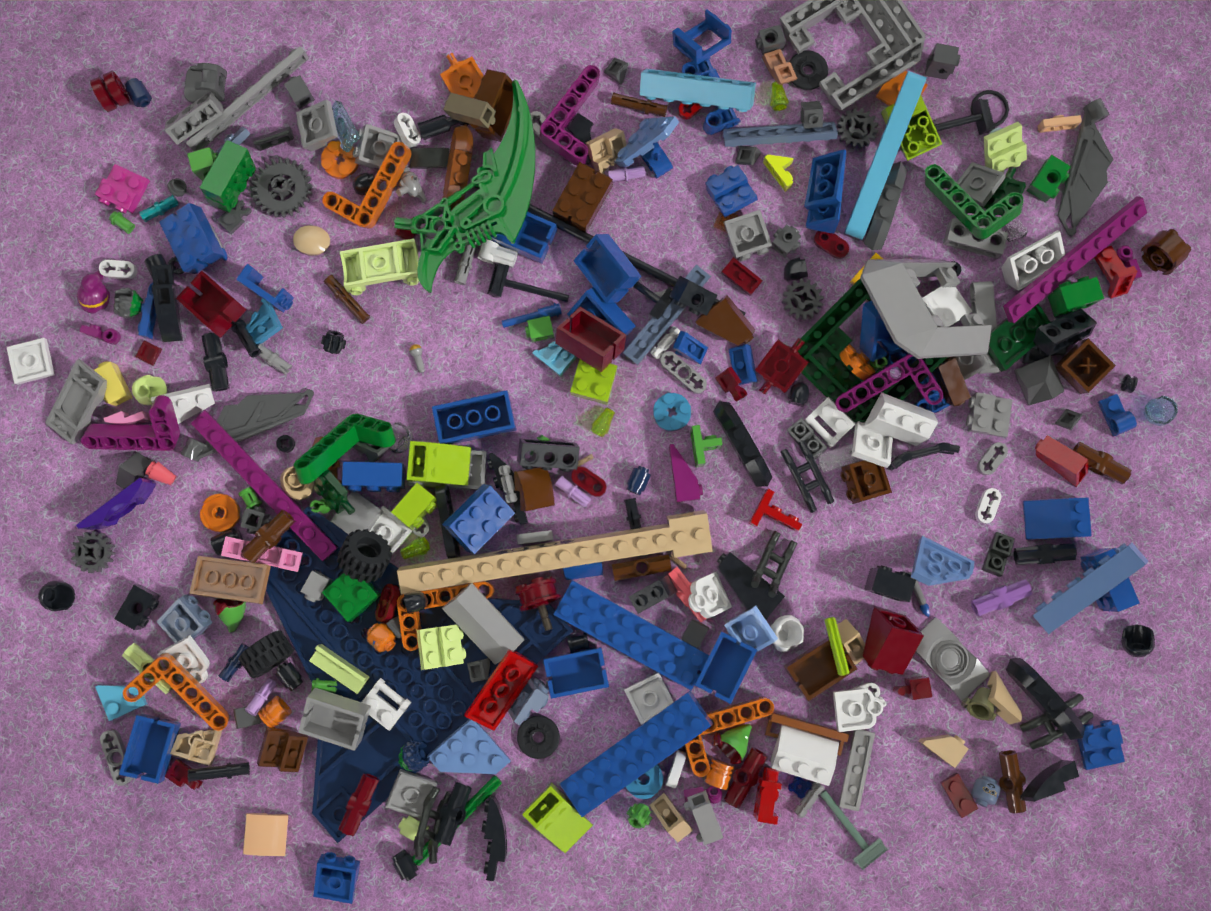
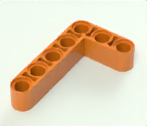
(374, 191)
(436, 601)
(181, 688)
(718, 724)

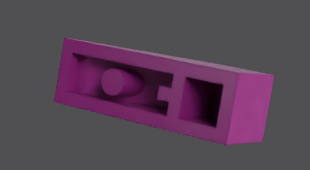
(685, 481)

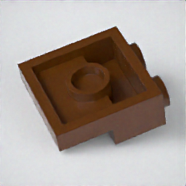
(865, 481)

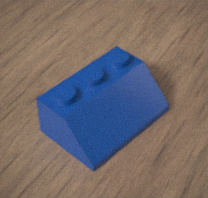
(607, 312)

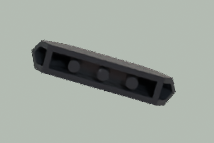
(742, 444)
(1045, 698)

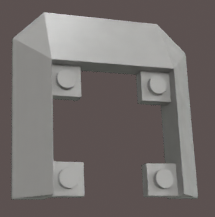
(887, 22)
(906, 317)

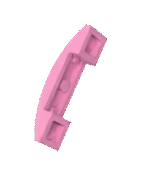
(274, 557)

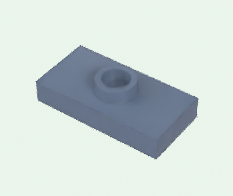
(236, 138)

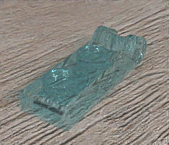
(345, 129)

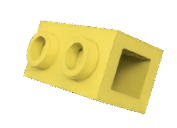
(117, 389)

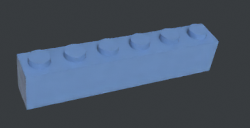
(1090, 588)

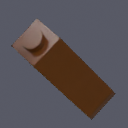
(727, 322)
(951, 382)

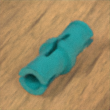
(159, 208)

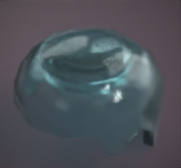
(1160, 411)

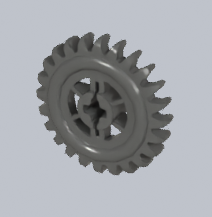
(274, 176)

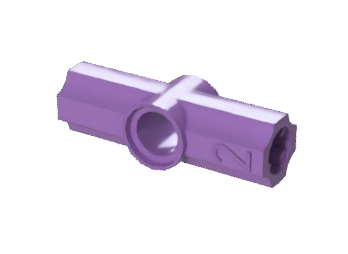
(1001, 597)

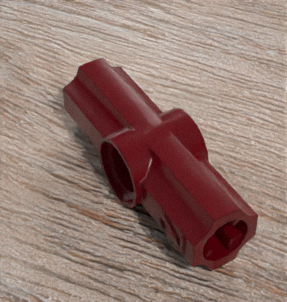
(740, 788)
(358, 804)

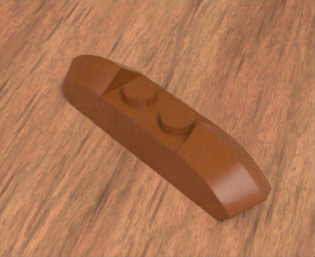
(458, 163)

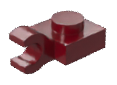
(730, 382)
(179, 773)

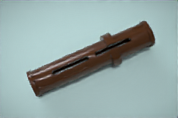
(639, 104)
(361, 314)

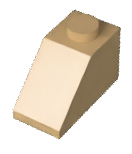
(851, 641)
(946, 747)
(671, 817)

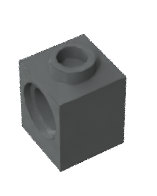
(774, 33)
(299, 91)
(811, 114)

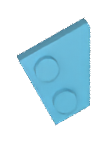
(114, 702)

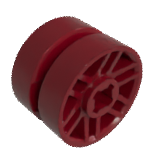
(110, 91)

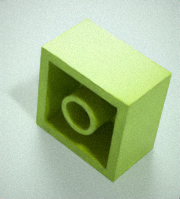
(593, 384)
(415, 506)

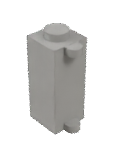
(704, 818)

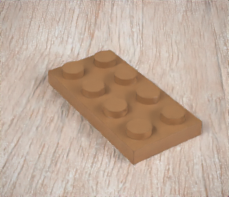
(230, 579)

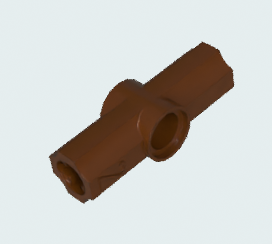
(1103, 463)
(268, 536)
(654, 565)
(1012, 781)

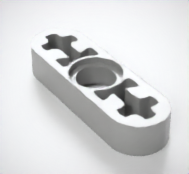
(697, 378)
(109, 753)

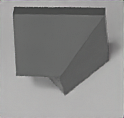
(1039, 381)

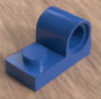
(1115, 415)

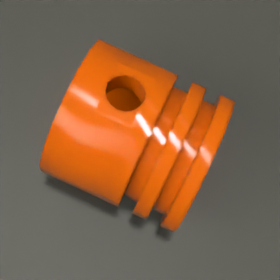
(274, 712)
(719, 774)

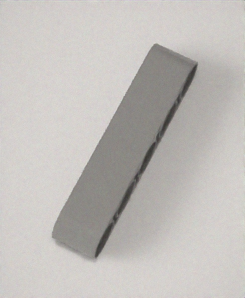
(984, 305)

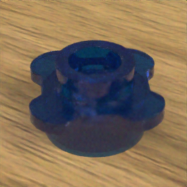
(793, 787)

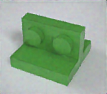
(699, 446)

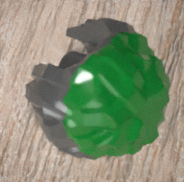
(127, 303)

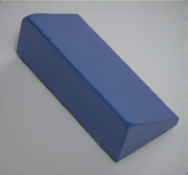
(743, 363)
(583, 571)

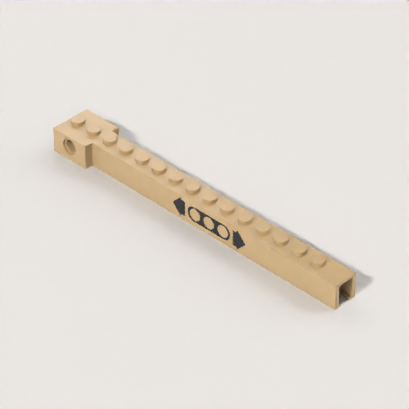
(682, 535)

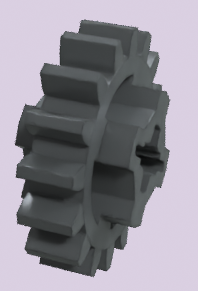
(856, 136)
(796, 298)
(102, 552)

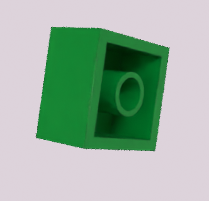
(1075, 296)
(351, 596)

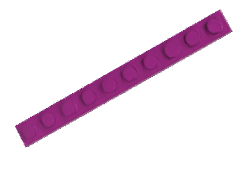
(1075, 259)
(263, 484)

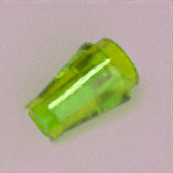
(778, 97)
(603, 422)
(417, 547)

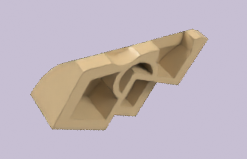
(604, 149)
(1001, 698)
(197, 746)

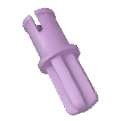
(627, 173)
(573, 491)
(260, 697)

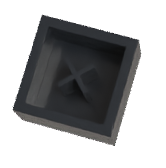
(890, 584)

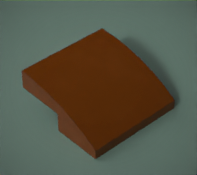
(534, 488)
(282, 749)

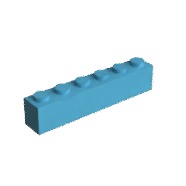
(697, 89)

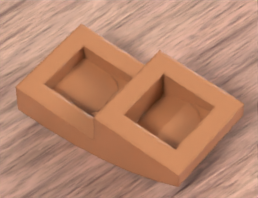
(778, 68)

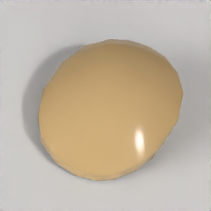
(311, 240)
(293, 487)

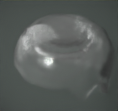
(403, 437)

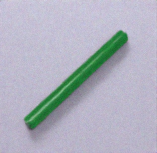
(470, 807)

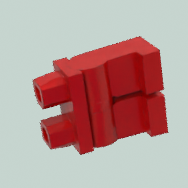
(767, 796)

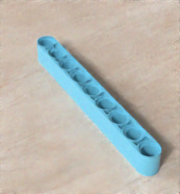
(885, 155)

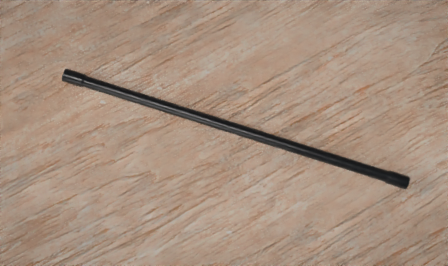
(585, 237)

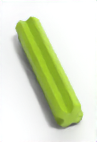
(836, 645)

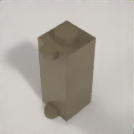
(469, 110)

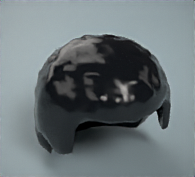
(56, 596)
(1138, 640)

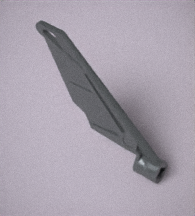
(1087, 168)
(251, 418)

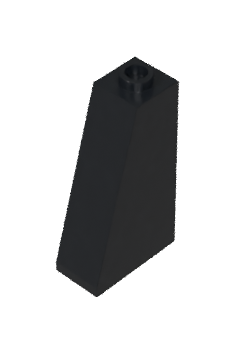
(739, 578)

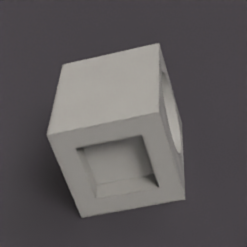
(315, 586)

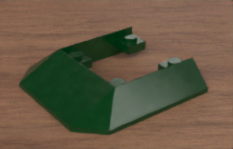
(829, 373)

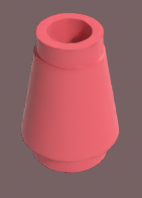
(160, 473)

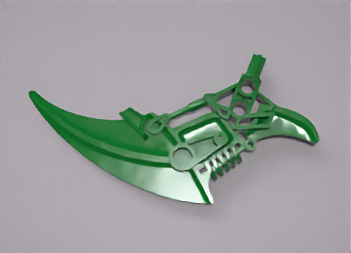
(494, 209)

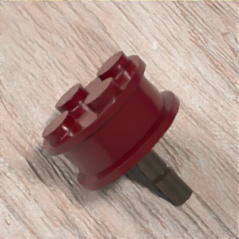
(538, 595)

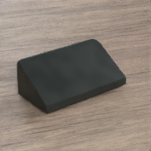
(274, 138)

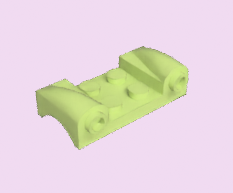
(380, 265)

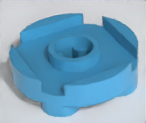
(669, 401)
(651, 786)

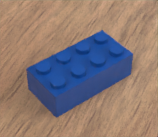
(474, 418)

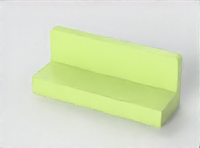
(339, 668)

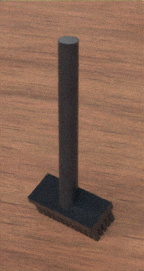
(981, 116)
(499, 280)
(661, 302)

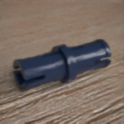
(233, 664)

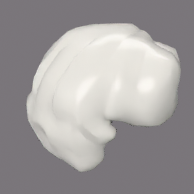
(788, 631)

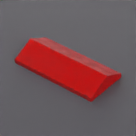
(501, 690)

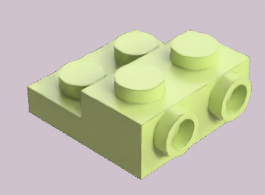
(1005, 148)
(440, 646)

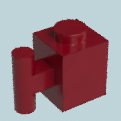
(915, 688)

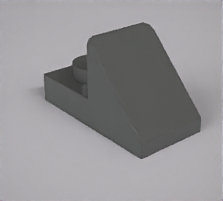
(372, 451)

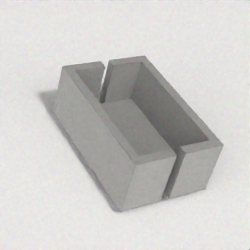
(334, 719)

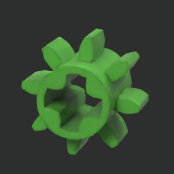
(639, 815)

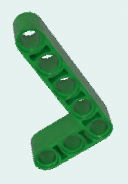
(968, 205)
(339, 441)

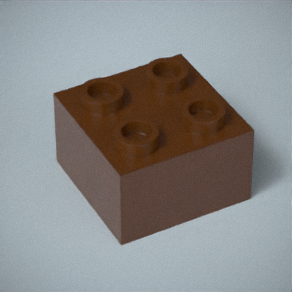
(1084, 366)

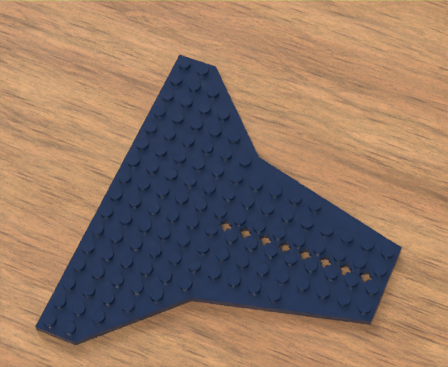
(436, 694)

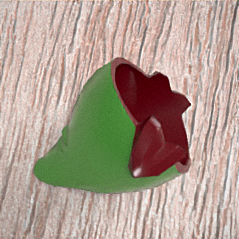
(230, 612)
(734, 743)

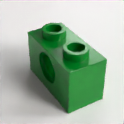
(1052, 168)

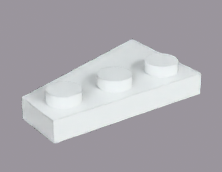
(190, 401)

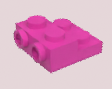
(122, 189)

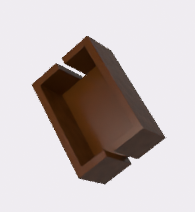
(498, 92)
(583, 197)
(816, 669)

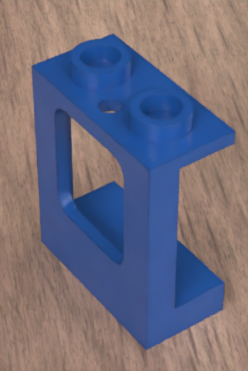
(685, 43)
(251, 278)

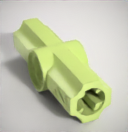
(139, 659)

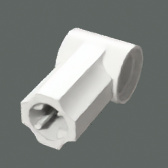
(492, 252)

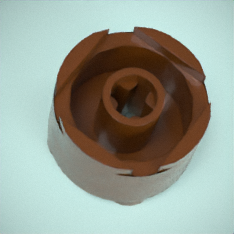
(1165, 251)

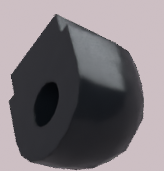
(362, 183)
(795, 269)
(798, 394)
(415, 601)

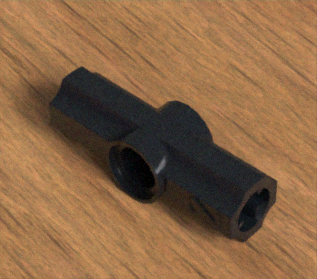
(215, 362)
(1045, 554)
(452, 814)

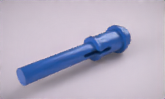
(553, 310)

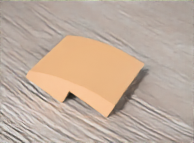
(265, 834)

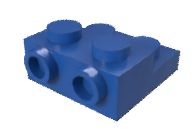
(730, 190)
(1101, 745)
(336, 877)

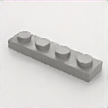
(856, 769)

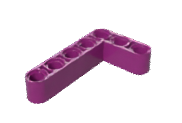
(567, 113)
(889, 380)
(159, 436)

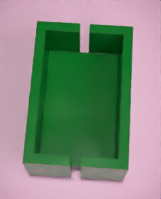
(228, 176)

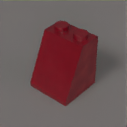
(890, 641)

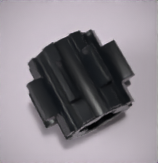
(333, 342)

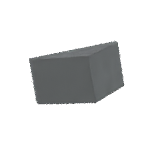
(132, 470)

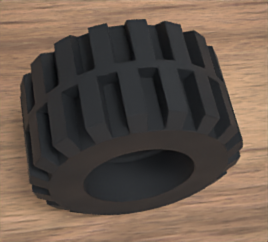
(364, 555)
(266, 654)

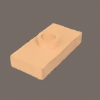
(1059, 123)

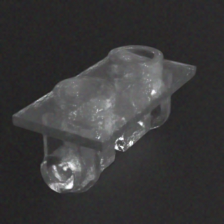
(836, 458)

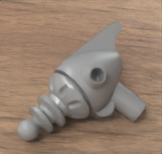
(410, 184)

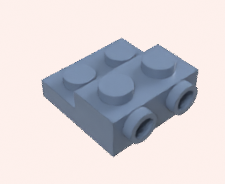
(184, 619)
(533, 697)

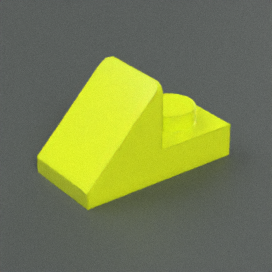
(777, 166)

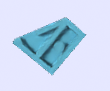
(555, 358)

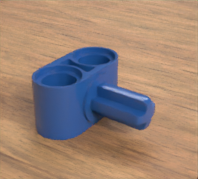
(657, 161)

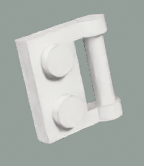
(834, 418)
(381, 709)

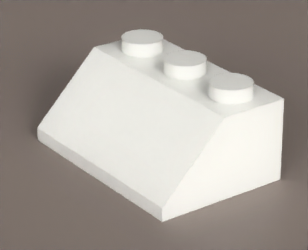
(1033, 261)
(901, 420)
(805, 755)

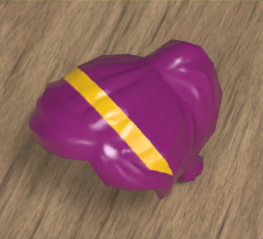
(93, 293)

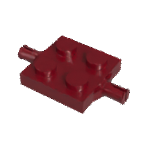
(781, 366)

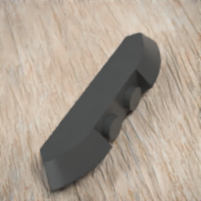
(886, 208)

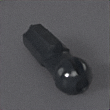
(437, 126)

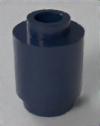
(138, 92)
(638, 480)

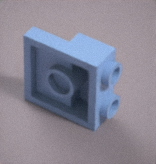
(751, 629)

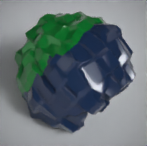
(410, 757)

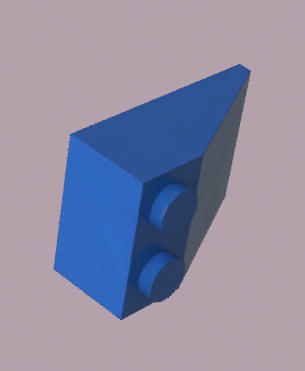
(1057, 518)

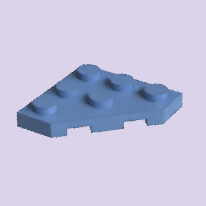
(642, 141)
(938, 564)
(469, 751)

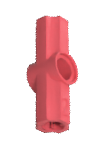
(683, 589)

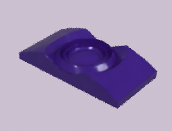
(119, 505)

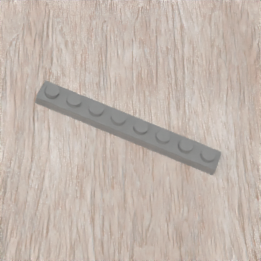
(252, 95)

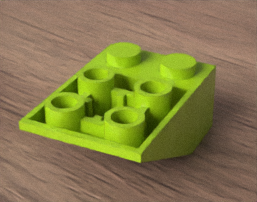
(920, 133)
(438, 463)
(556, 818)

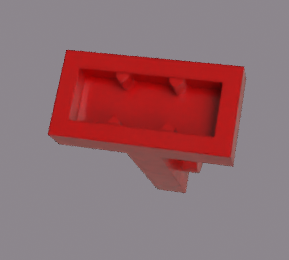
(1115, 272)
(773, 512)

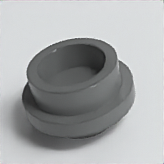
(177, 187)

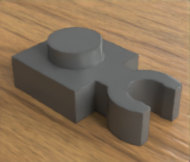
(233, 220)

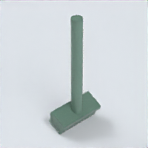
(870, 852)

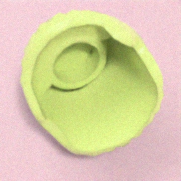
(148, 387)

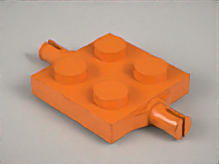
(462, 76)

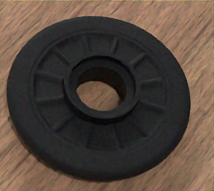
(816, 62)
(547, 728)

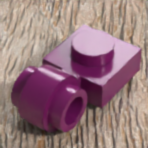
(1128, 259)
(95, 331)
(710, 791)

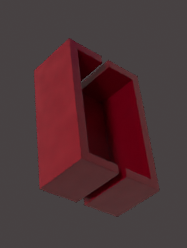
(214, 307)
(590, 339)

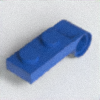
(148, 320)

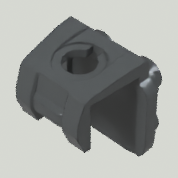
(203, 79)

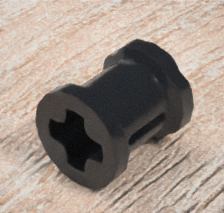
(578, 642)

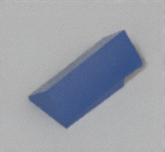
(825, 191)

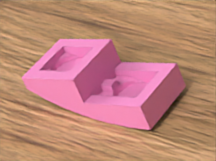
(124, 418)

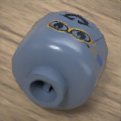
(985, 791)

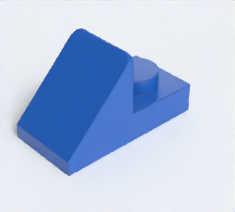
(689, 347)

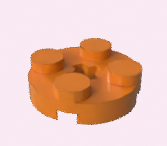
(329, 161)
(857, 362)
(210, 508)

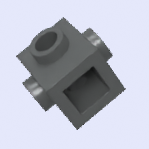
(786, 240)
(249, 519)

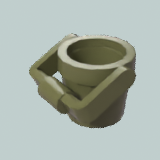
(979, 705)

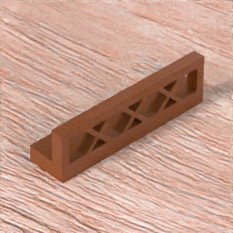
(806, 726)

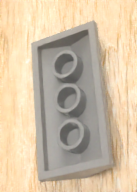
(483, 623)

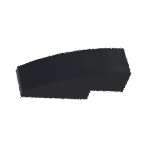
(1050, 781)

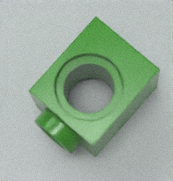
(539, 329)

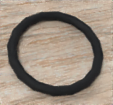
(1000, 96)

